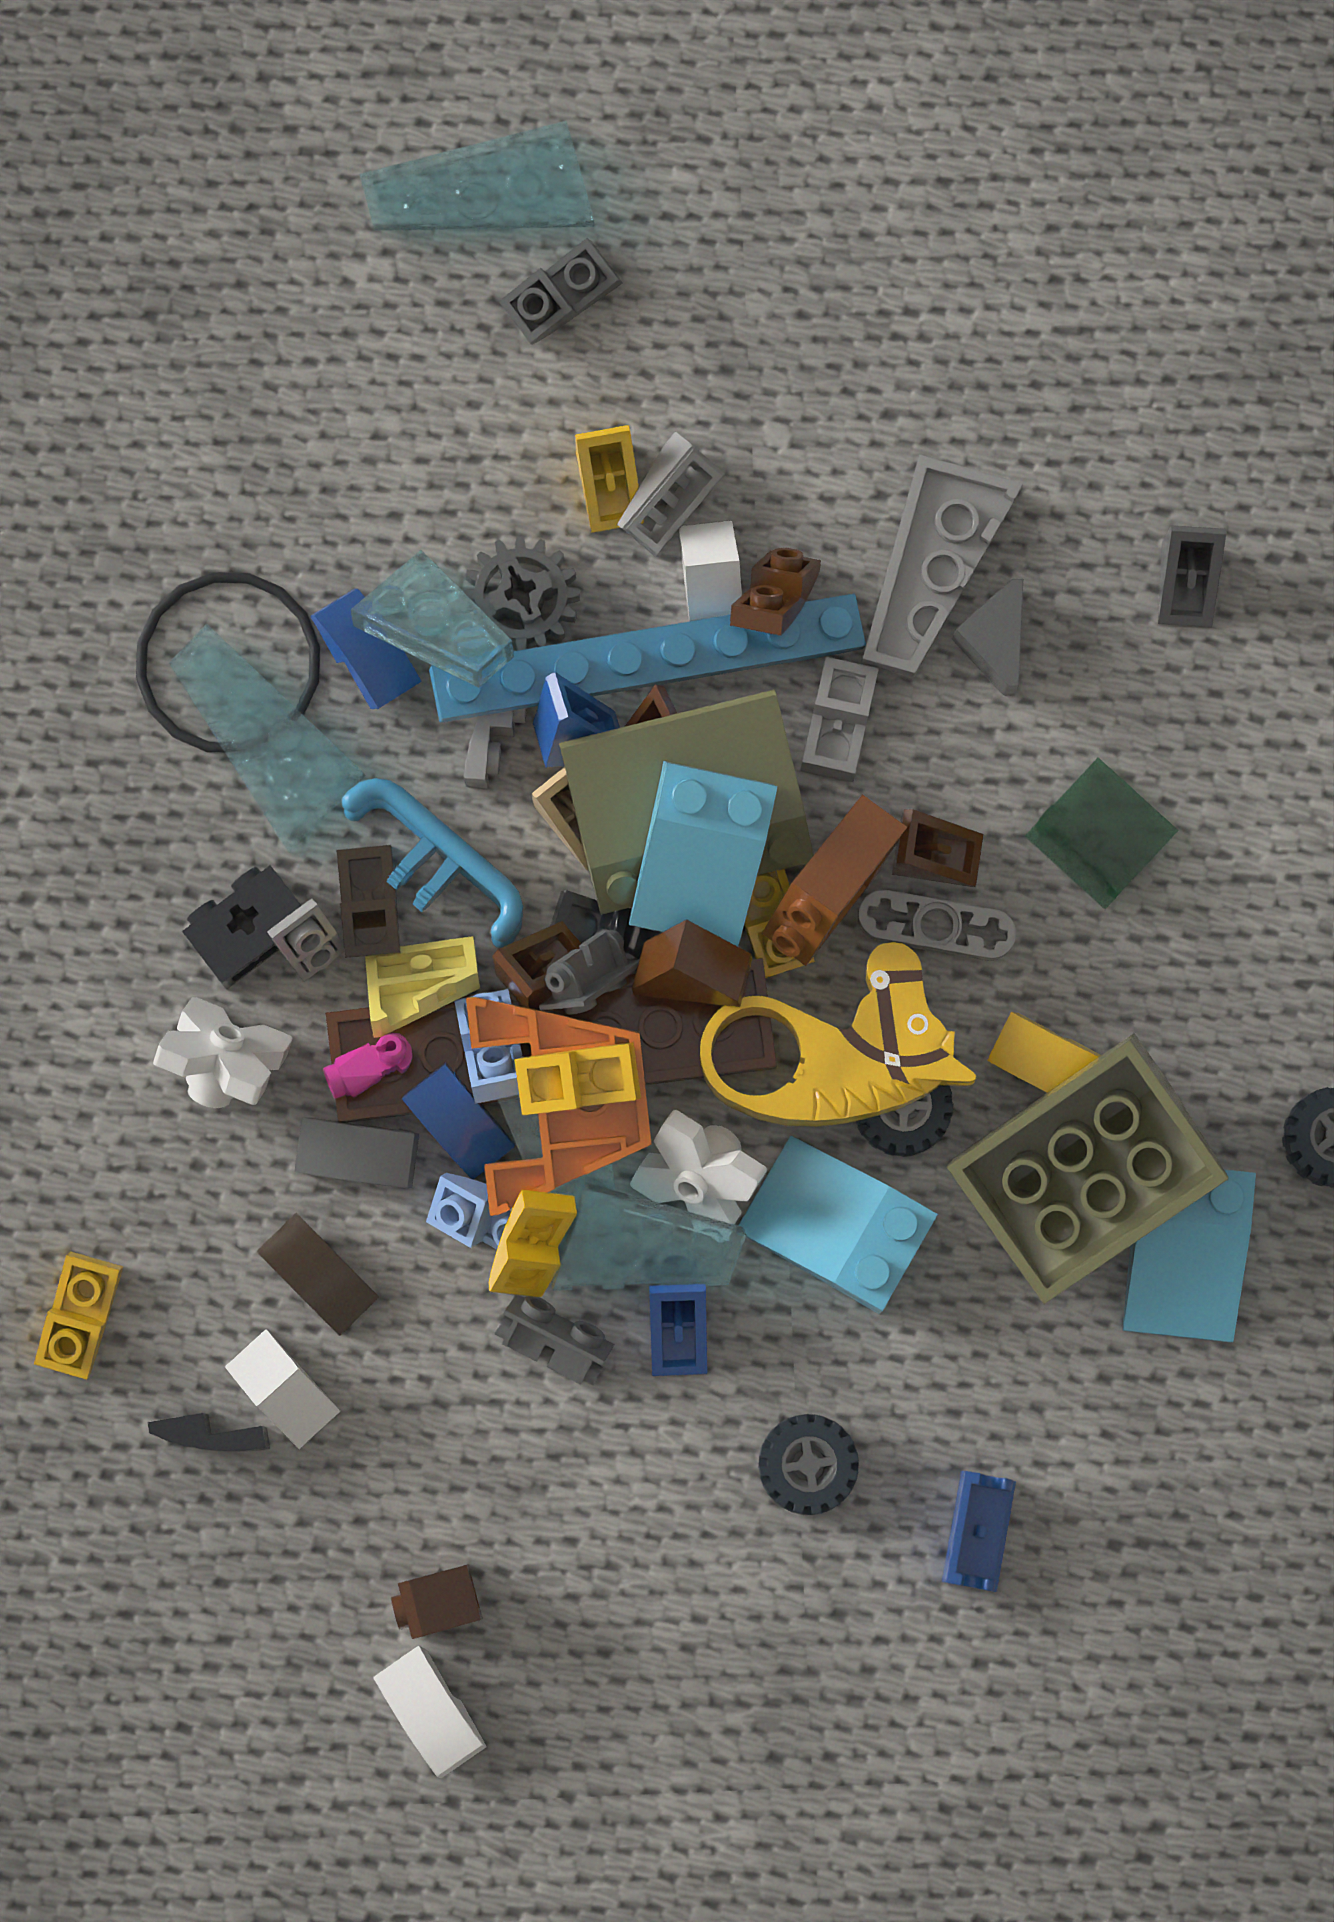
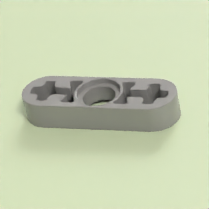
(975, 944)

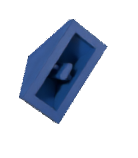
(568, 714)
(678, 1329)

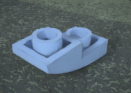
(489, 1068)
(463, 1212)

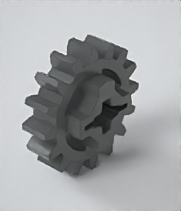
(542, 584)

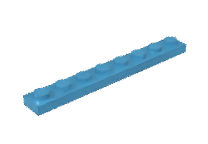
(652, 658)

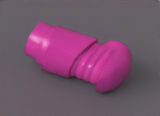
(367, 1065)

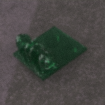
(1101, 833)

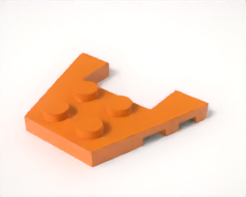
(572, 1139)

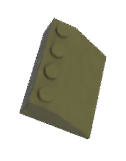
(619, 772)
(1088, 1169)

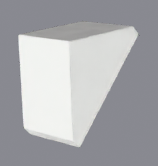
(710, 569)
(282, 1389)

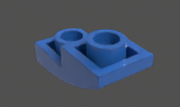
(375, 665)
(458, 1123)

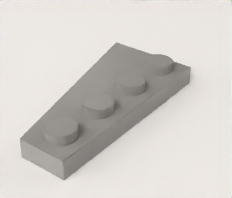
(937, 548)

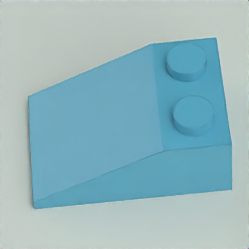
(702, 851)
(837, 1223)
(1192, 1267)

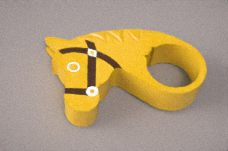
(851, 1074)

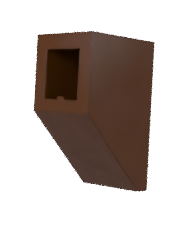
(437, 1602)

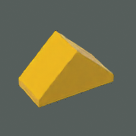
(607, 475)

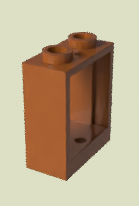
(833, 880)

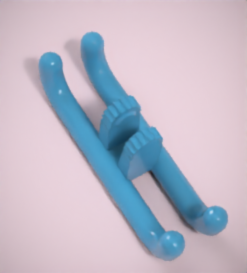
(438, 839)

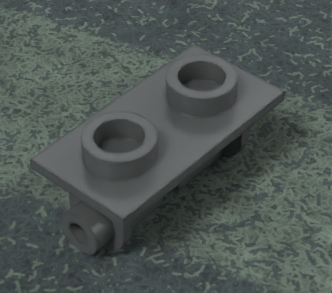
(588, 973)
(578, 1346)

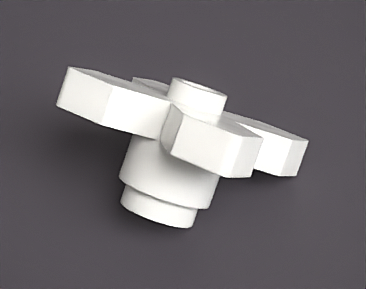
(221, 1057)
(698, 1168)

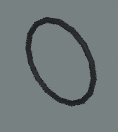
(171, 599)

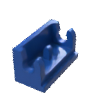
(978, 1531)

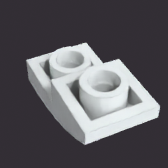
(429, 1712)

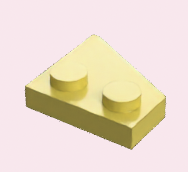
(419, 981)

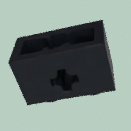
(212, 925)

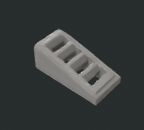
(692, 490)

